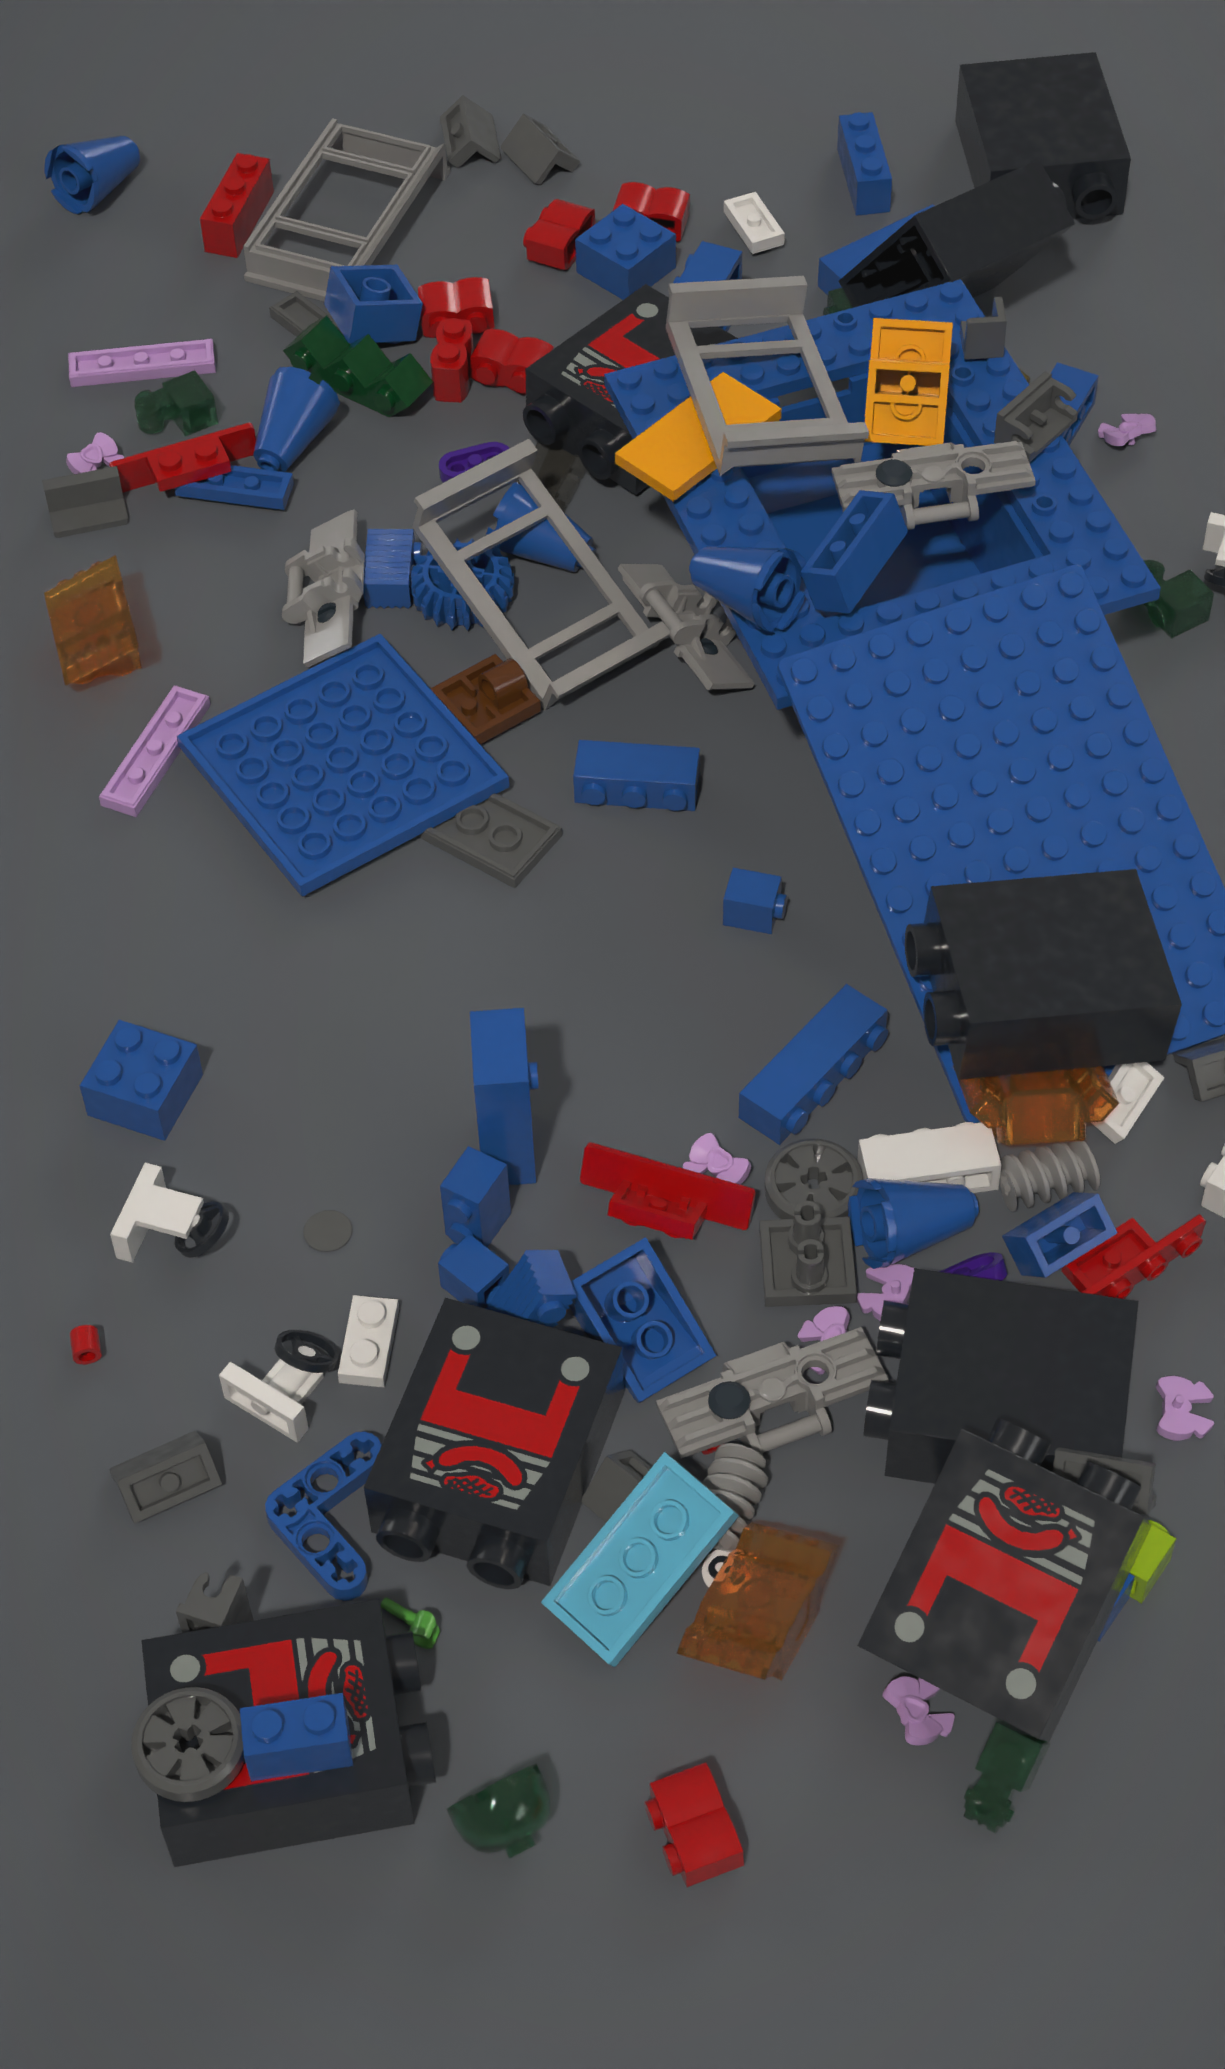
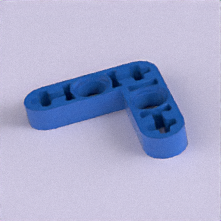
(311, 1518)

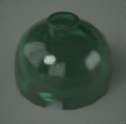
(504, 1813)

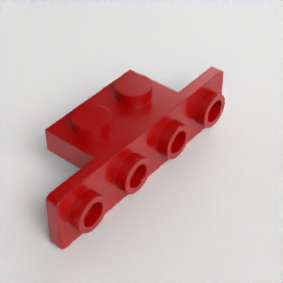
(187, 460)
(663, 1194)
(1130, 1257)

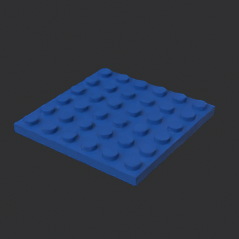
(342, 763)

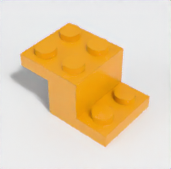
(908, 381)

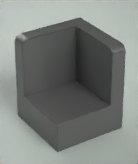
(985, 335)

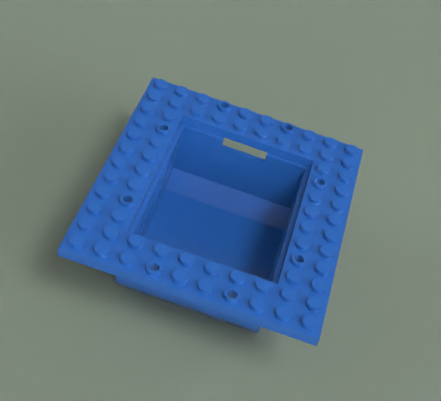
(936, 563)

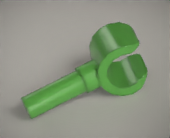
(422, 1623)

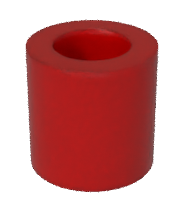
(85, 1344)

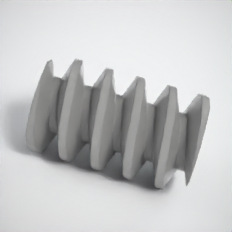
(1047, 1170)
(736, 1480)

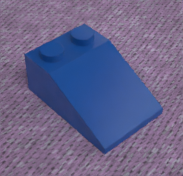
(638, 1308)

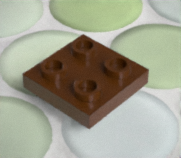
(489, 697)

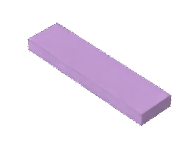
(141, 362)
(153, 751)

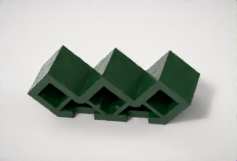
(358, 369)

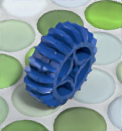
(440, 599)

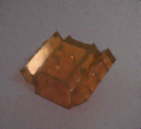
(93, 624)
(1040, 1104)
(761, 1602)

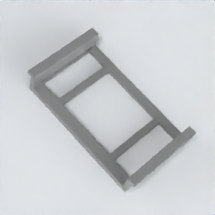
(351, 147)
(746, 304)
(481, 482)

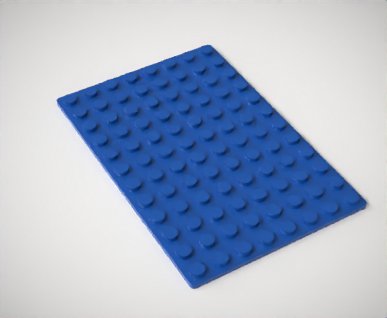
(1007, 752)

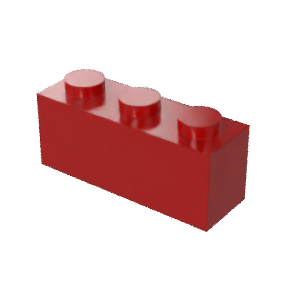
(237, 205)

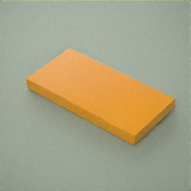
(674, 449)

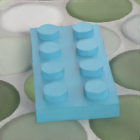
(639, 1559)

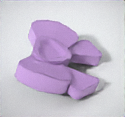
(1131, 427)
(91, 457)
(708, 1155)
(895, 1288)
(825, 1325)
(1177, 1397)
(909, 1700)

